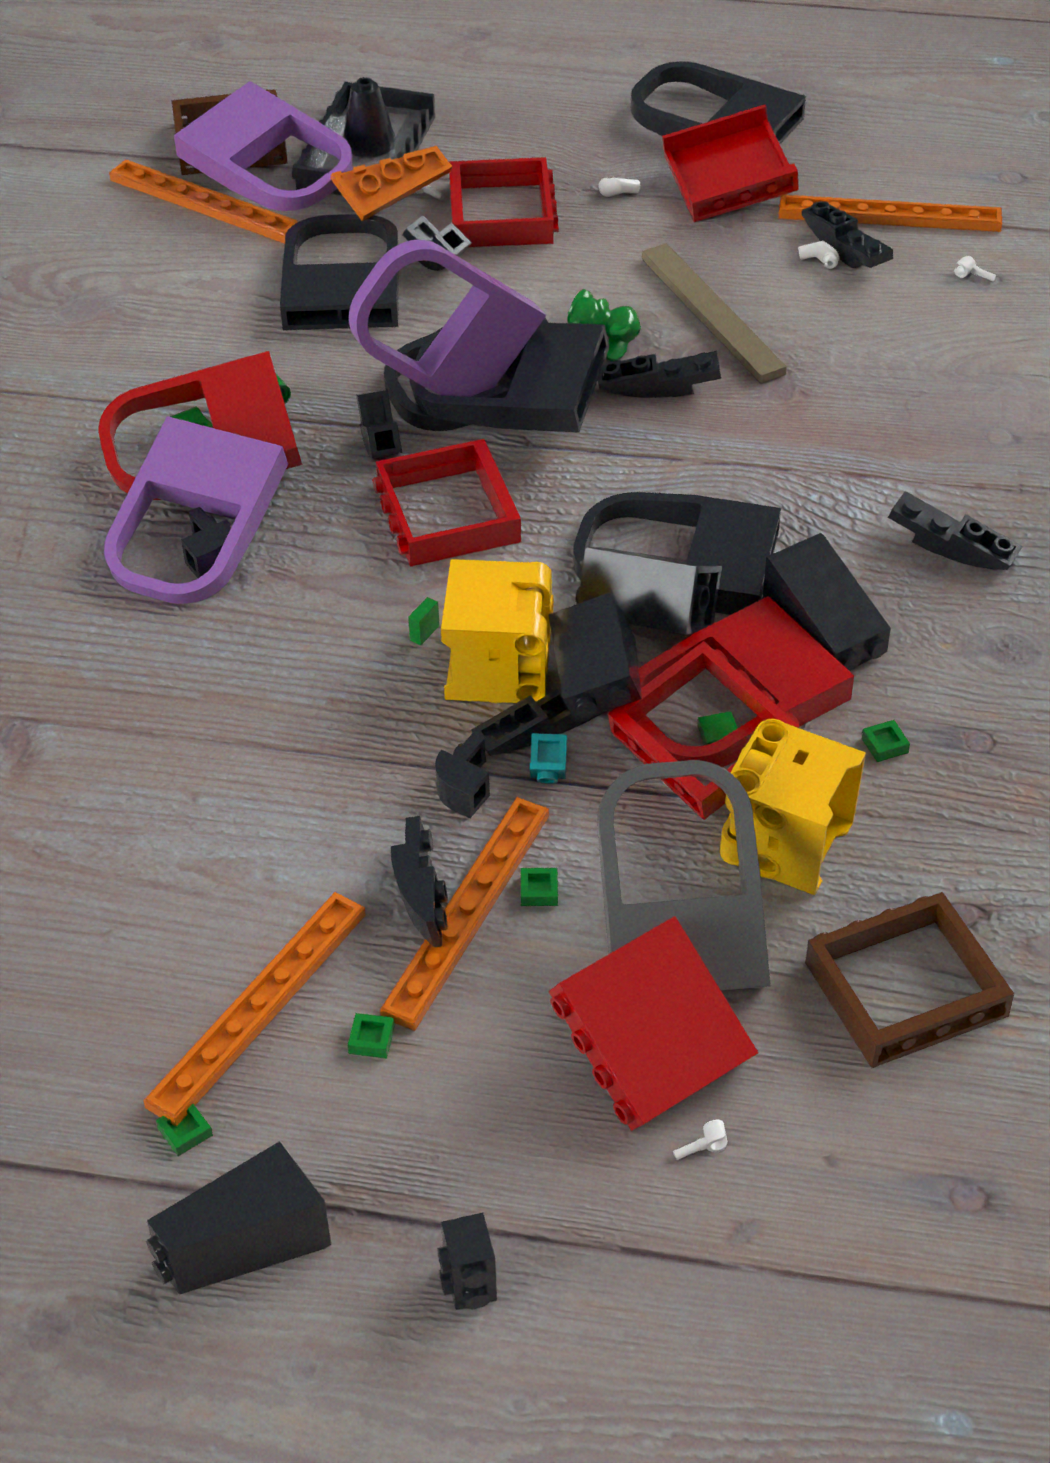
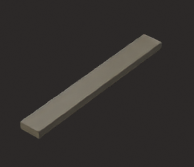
(714, 313)

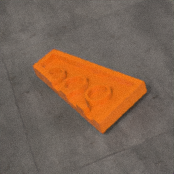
(389, 181)

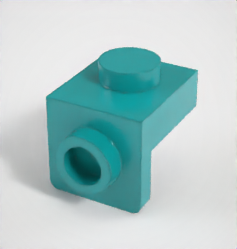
(548, 757)

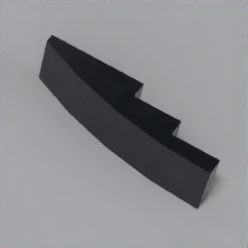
(514, 726)

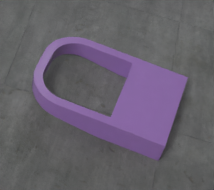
(245, 130)
(475, 341)
(202, 470)

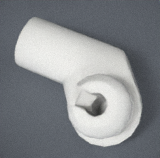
(614, 186)
(822, 251)

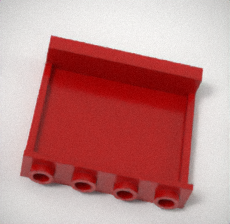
(729, 164)
(652, 1023)

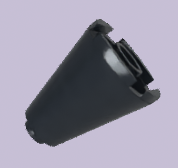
(367, 120)

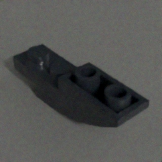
(842, 234)
(649, 379)
(962, 541)
(419, 882)

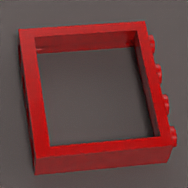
(505, 174)
(439, 464)
(624, 725)

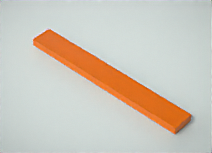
(202, 200)
(901, 213)
(465, 913)
(254, 1009)

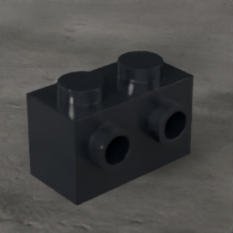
(467, 1262)

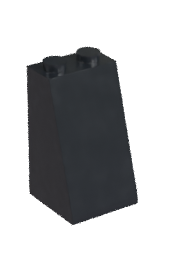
(652, 588)
(826, 601)
(595, 656)
(239, 1223)

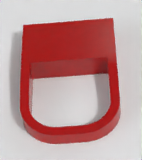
(240, 400)
(776, 658)

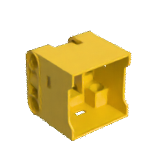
(497, 630)
(800, 800)

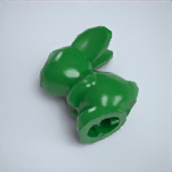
(620, 323)

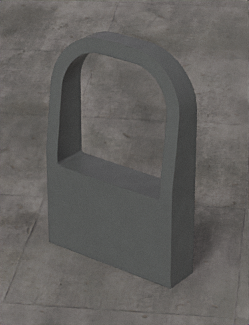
(722, 928)

